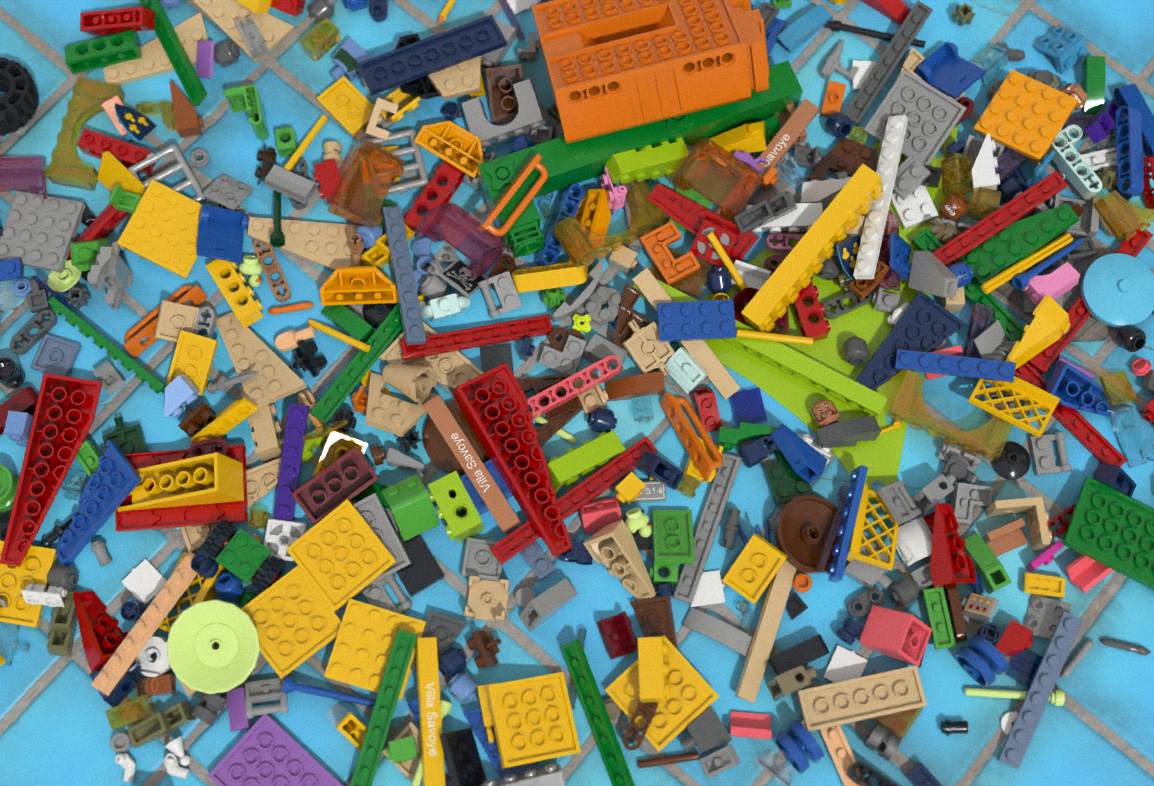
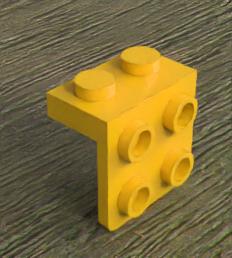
(405, 101)

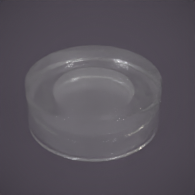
(336, 714)

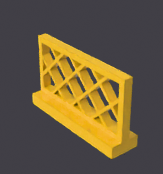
(1018, 390)
(858, 537)
(206, 593)

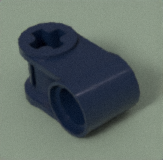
(755, 453)
(577, 554)

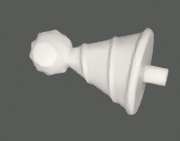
(176, 747)

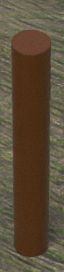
(668, 760)

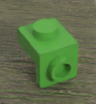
(124, 200)

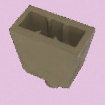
(790, 682)

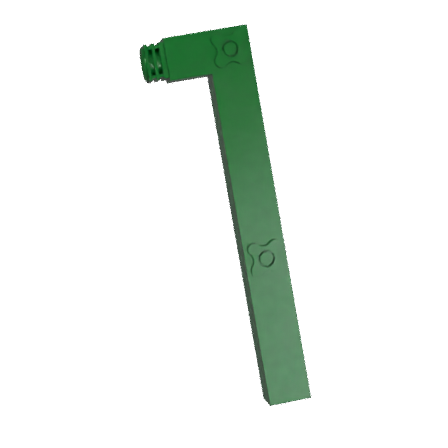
(587, 158)

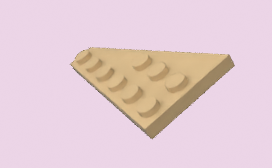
(226, 12)
(154, 58)
(249, 353)

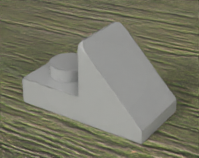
(719, 761)

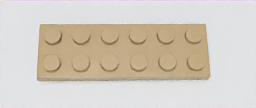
(862, 698)

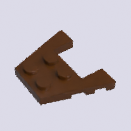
(847, 157)
(626, 314)
(558, 416)

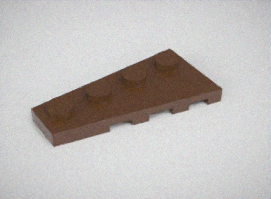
(656, 618)

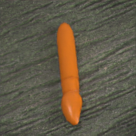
(290, 308)

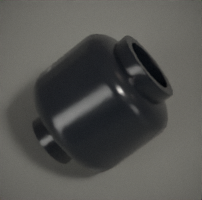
(1131, 338)

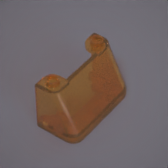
(718, 178)
(366, 184)

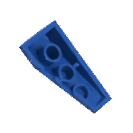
(1076, 390)

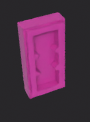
(1045, 557)

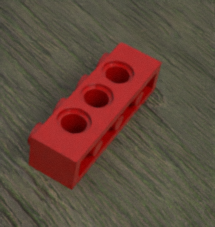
(117, 21)
(96, 144)
(443, 173)
(802, 312)

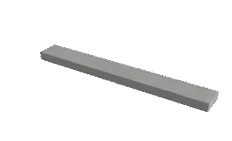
(708, 527)

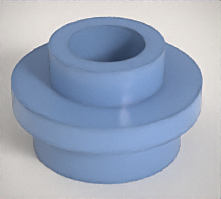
(22, 293)

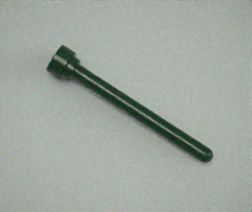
(277, 238)

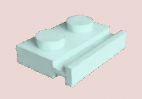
(685, 370)

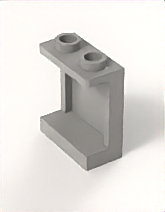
(1089, 220)

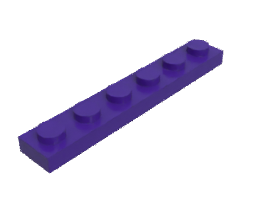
(291, 461)

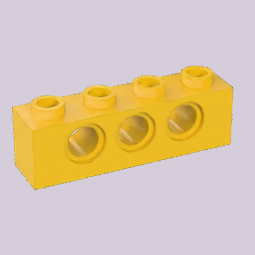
(247, 313)

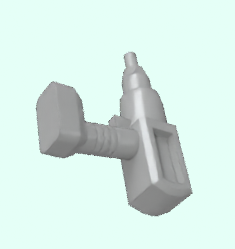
(833, 63)

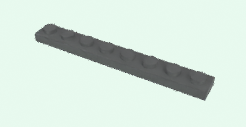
(887, 62)

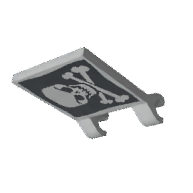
(456, 273)

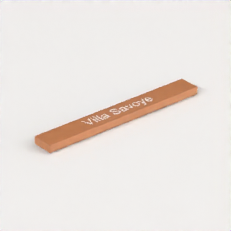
(787, 136)
(471, 464)

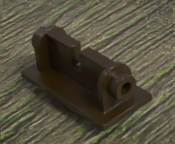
(265, 158)

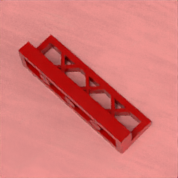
(103, 225)

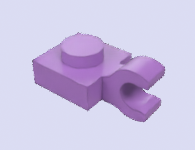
(746, 158)

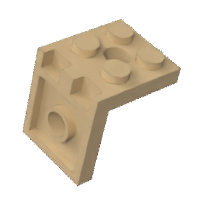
(1035, 515)

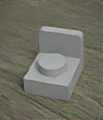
(885, 301)

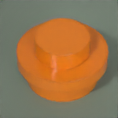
(802, 582)

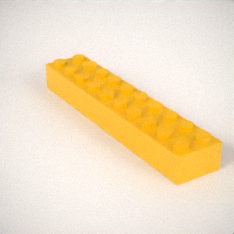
(813, 249)

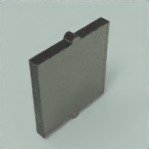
(495, 356)

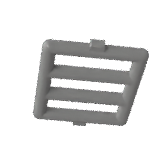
(181, 165)
(419, 165)

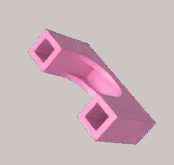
(1052, 284)

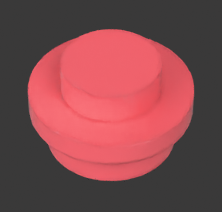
(1141, 367)

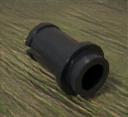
(87, 217)
(954, 727)

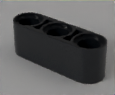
(799, 655)

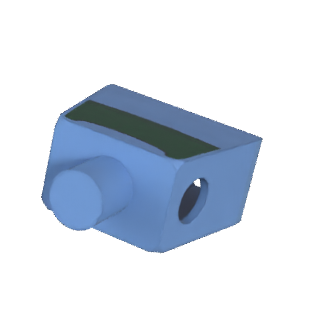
(346, 59)

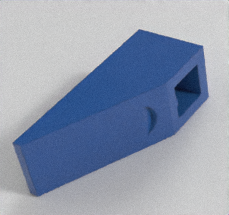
(800, 455)

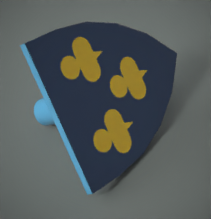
(133, 122)
(848, 252)

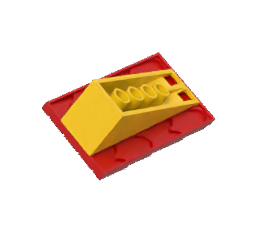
(185, 490)

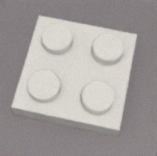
(915, 208)

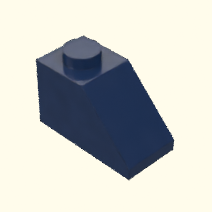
(660, 470)
(1115, 478)

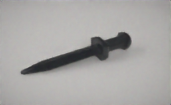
(58, 531)

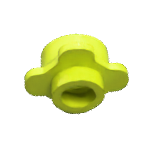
(582, 328)

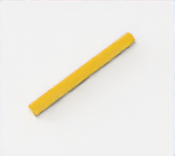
(305, 143)
(726, 260)
(338, 335)
(774, 337)

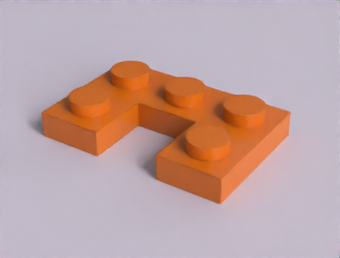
(668, 267)

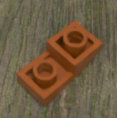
(863, 287)

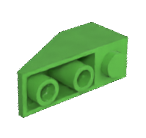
(986, 564)

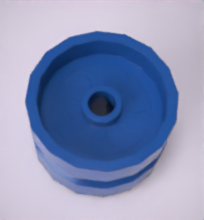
(981, 660)
(798, 746)

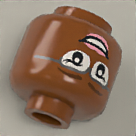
(954, 206)

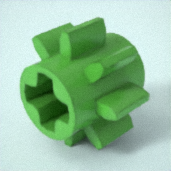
(554, 297)

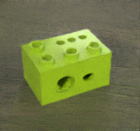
(452, 501)

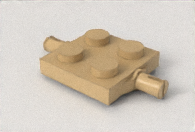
(646, 348)

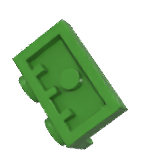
(85, 252)

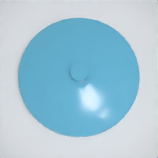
(1118, 290)

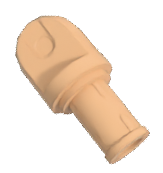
(289, 339)
(307, 398)

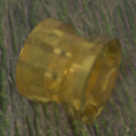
(688, 486)
(258, 519)

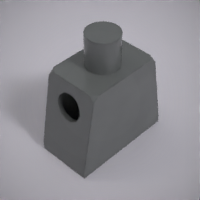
(706, 732)

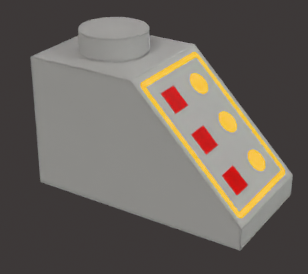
(978, 607)

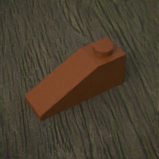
(186, 117)

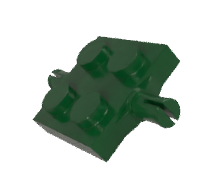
(128, 439)
(784, 481)

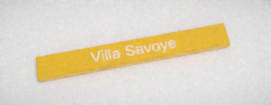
(430, 712)

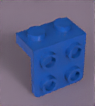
(899, 256)

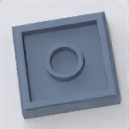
(56, 356)

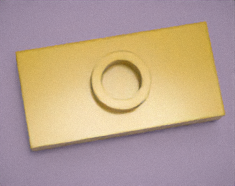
(1044, 585)

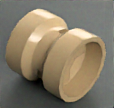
(332, 150)

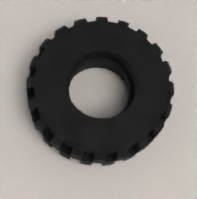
(20, 98)

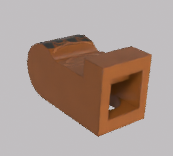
(157, 686)

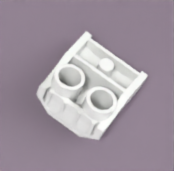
(914, 541)

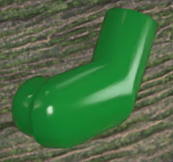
(246, 598)

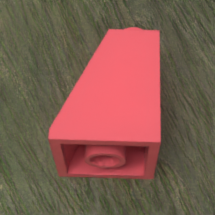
(895, 635)

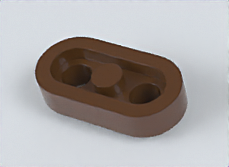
(500, 268)
(378, 453)

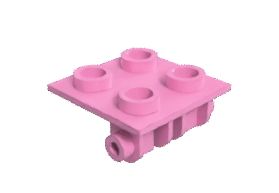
(615, 195)

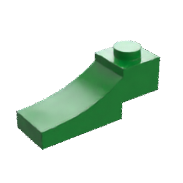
(731, 437)

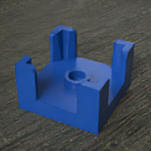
(479, 504)

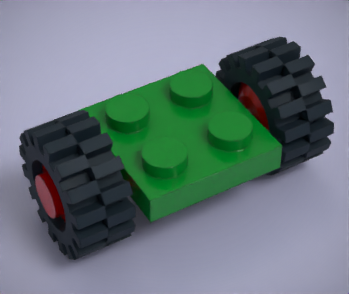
(243, 555)

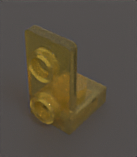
(163, 108)

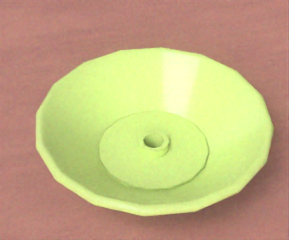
(192, 648)

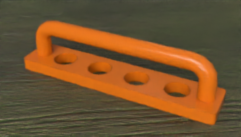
(486, 223)
(133, 344)
(705, 464)

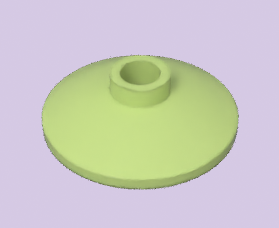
(63, 281)

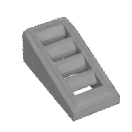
(399, 460)

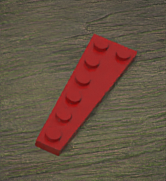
(691, 215)

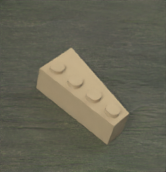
(266, 432)

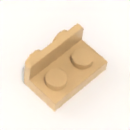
(592, 398)

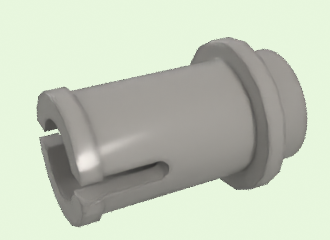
(101, 553)

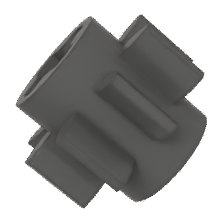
(78, 302)

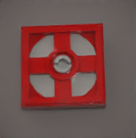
(704, 249)

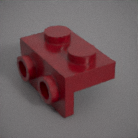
(618, 635)

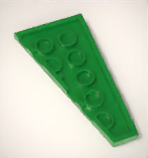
(1018, 242)

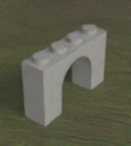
(528, 117)
(549, 776)

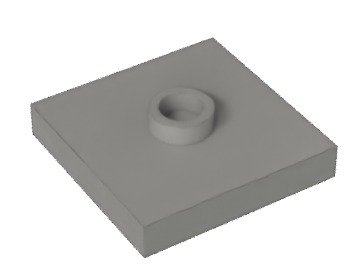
(480, 561)

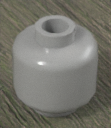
(433, 286)

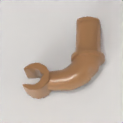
(356, 248)

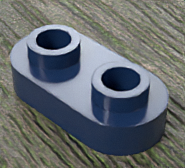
(381, 5)

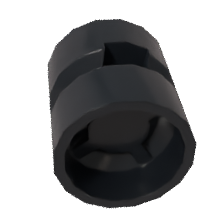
(11, 373)

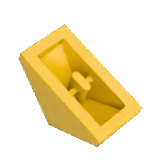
(353, 729)

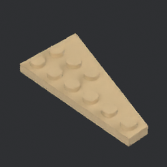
(314, 241)
(450, 367)
(259, 483)

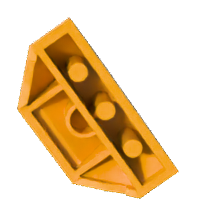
(452, 145)
(595, 211)
(358, 286)

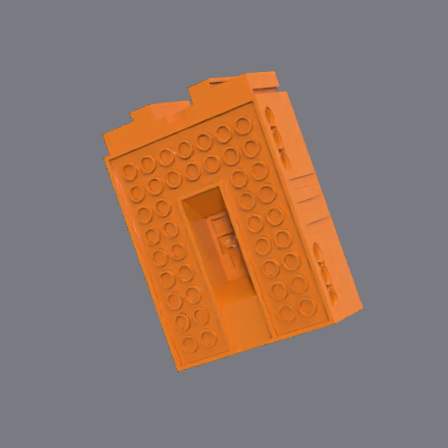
(647, 59)

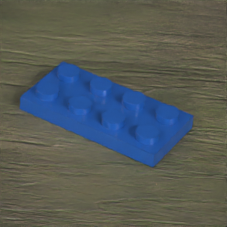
(696, 320)

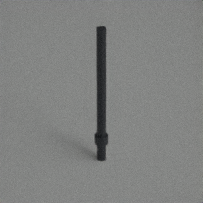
(838, 26)

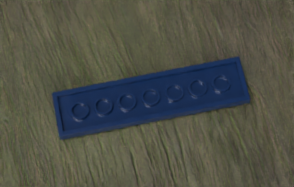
(431, 55)

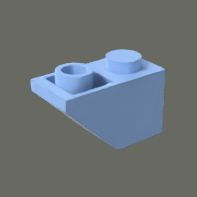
(179, 394)

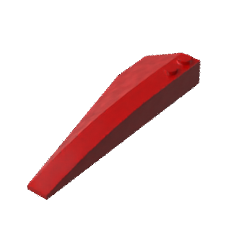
(58, 429)
(505, 429)

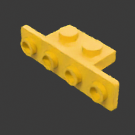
(226, 420)

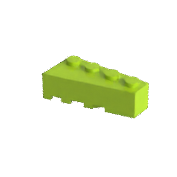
(647, 162)

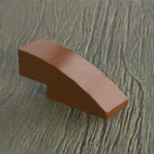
(635, 386)

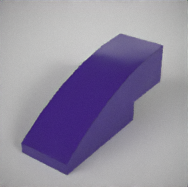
(1102, 122)

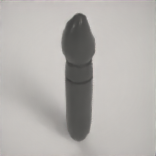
(1125, 646)

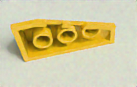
(746, 137)
(1045, 329)
(336, 445)

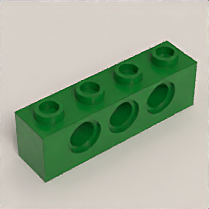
(103, 51)

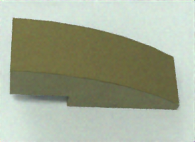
(63, 627)
(161, 724)

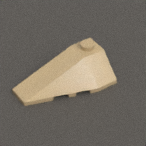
(619, 553)

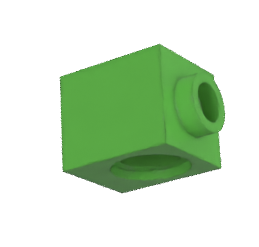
(288, 148)
(671, 578)
(402, 750)

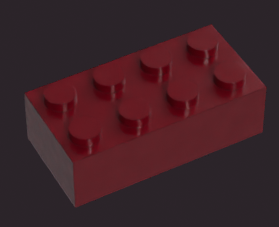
(334, 484)

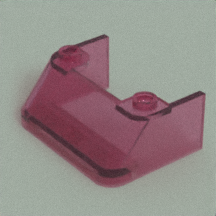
(24, 174)
(460, 231)

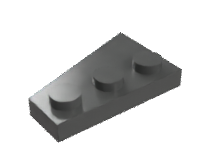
(444, 628)

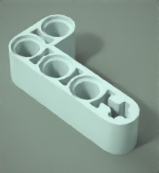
(1077, 164)

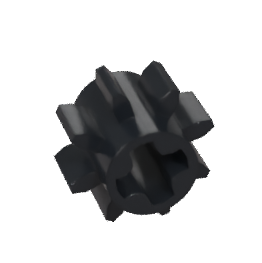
(345, 415)
(405, 443)

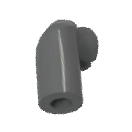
(1013, 54)

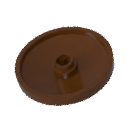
(439, 451)
(802, 531)

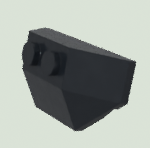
(422, 86)

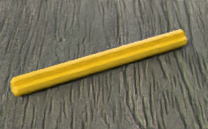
(1026, 263)

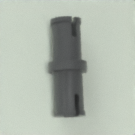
(730, 528)

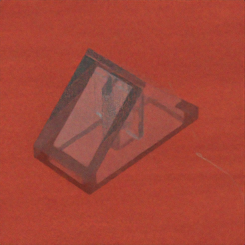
(790, 171)

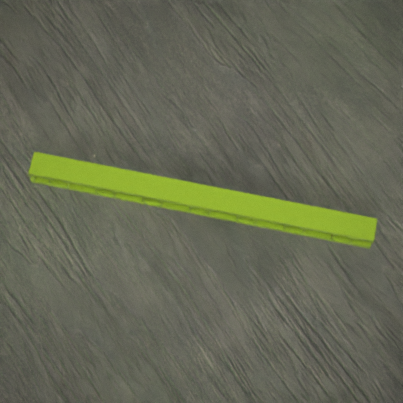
(799, 365)

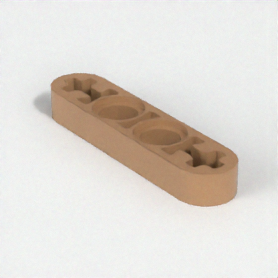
(271, 269)

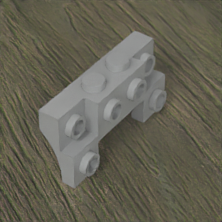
(111, 272)

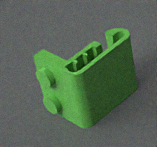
(248, 99)
(411, 507)

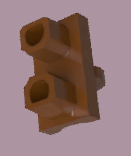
(197, 418)
(487, 647)

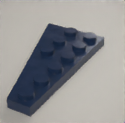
(918, 329)

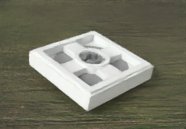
(281, 535)

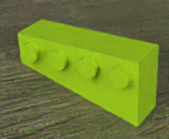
(584, 459)

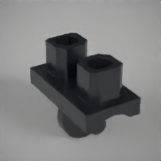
(306, 360)

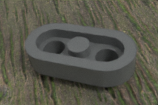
(865, 602)

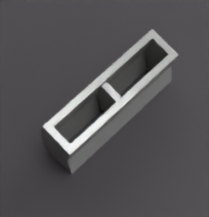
(290, 184)

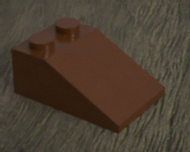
(501, 92)

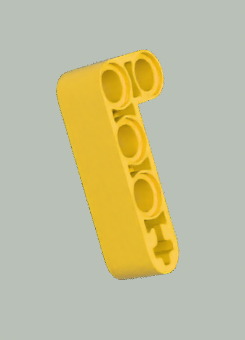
(549, 276)

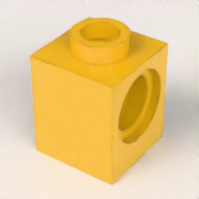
(629, 489)

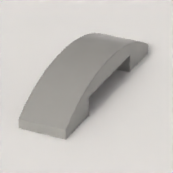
(565, 310)
(718, 631)

